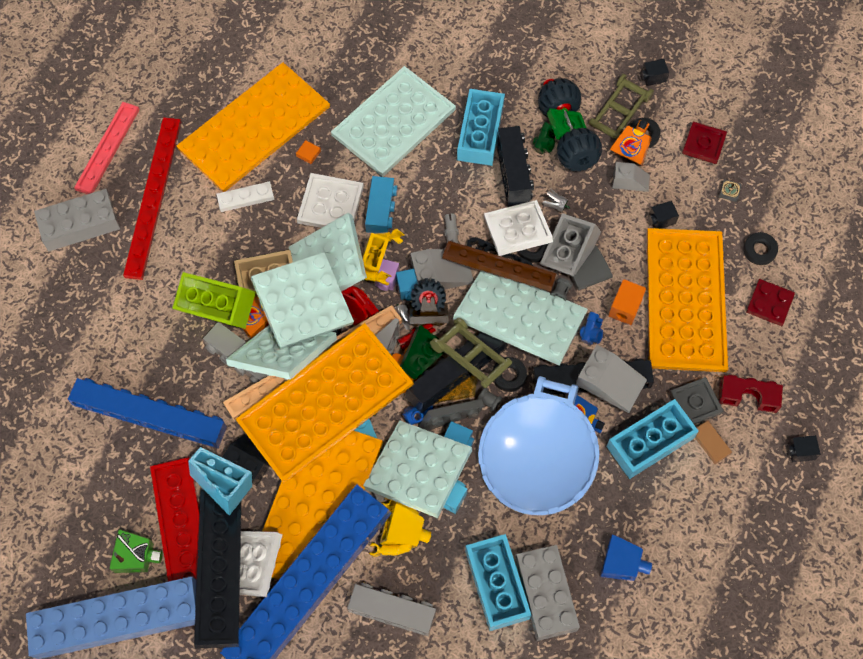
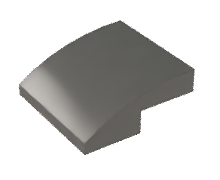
(592, 271)

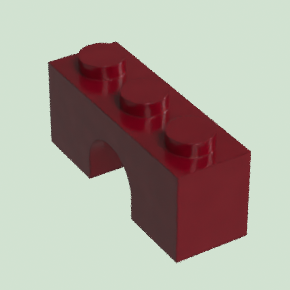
(766, 393)

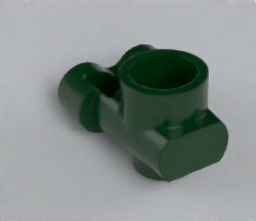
(545, 140)

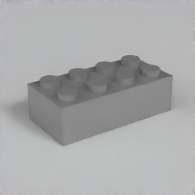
(76, 220)
(547, 592)

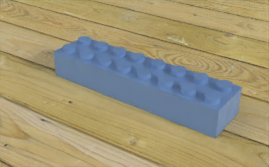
(111, 618)

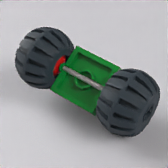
(577, 145)

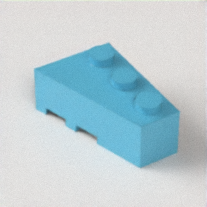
(220, 478)

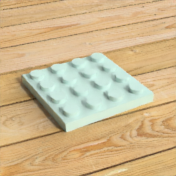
(341, 248)
(302, 300)
(264, 356)
(418, 468)

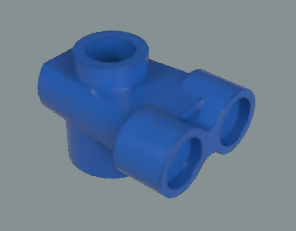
(591, 332)
(410, 412)

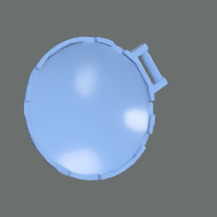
(539, 451)

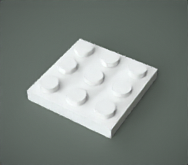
(328, 199)
(518, 228)
(258, 561)

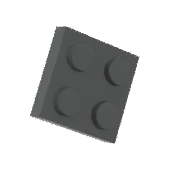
(697, 400)

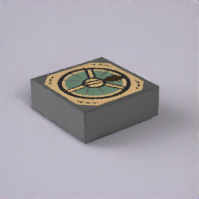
(730, 190)

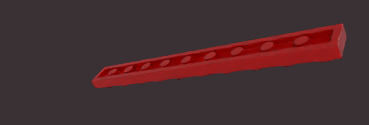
(152, 199)

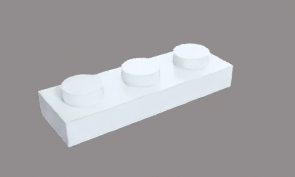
(245, 196)

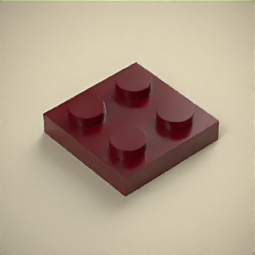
(704, 142)
(770, 302)

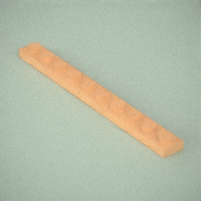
(250, 396)

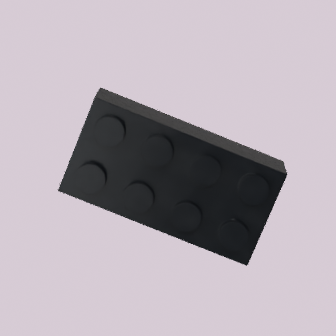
(514, 166)

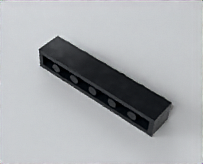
(449, 374)
(569, 374)

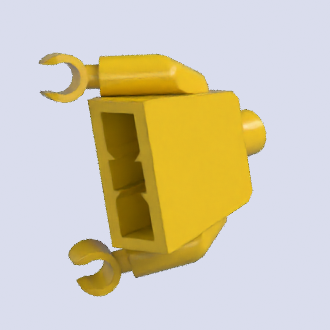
(374, 253)
(401, 530)

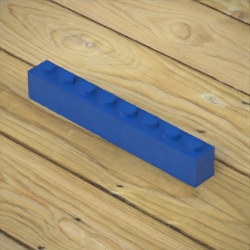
(147, 413)

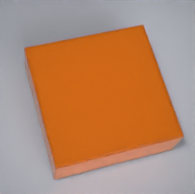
(308, 152)

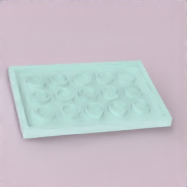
(393, 121)
(521, 316)

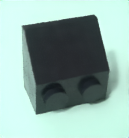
(246, 455)

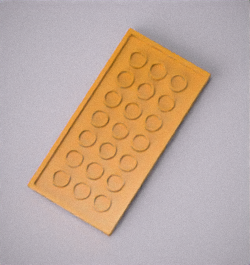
(253, 127)
(686, 300)
(324, 402)
(316, 492)

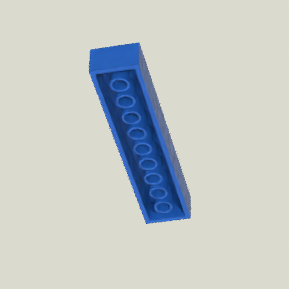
(310, 577)

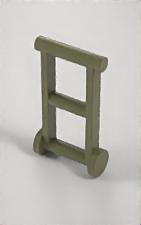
(622, 82)
(460, 326)

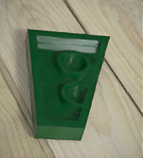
(419, 353)

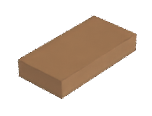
(712, 442)

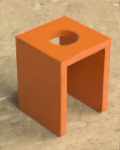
(627, 302)

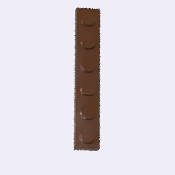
(499, 266)

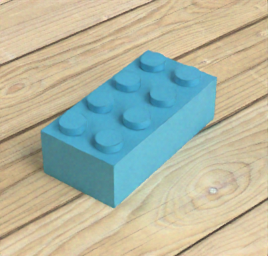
(480, 127)
(652, 438)
(497, 582)

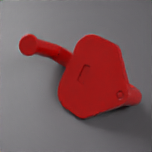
(361, 306)

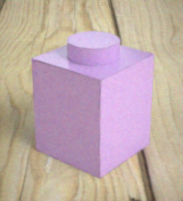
(390, 268)

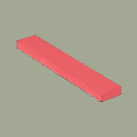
(106, 148)

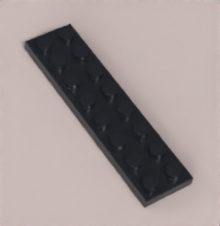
(218, 576)

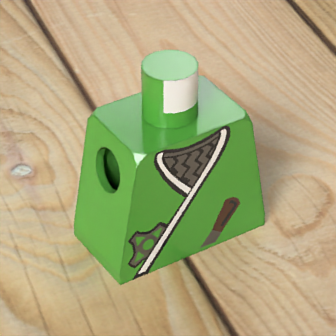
(133, 554)

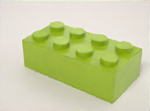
(214, 300)

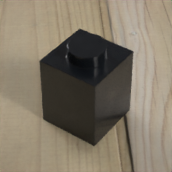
(654, 72)
(663, 215)
(803, 449)

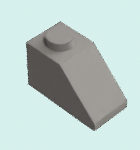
(630, 177)

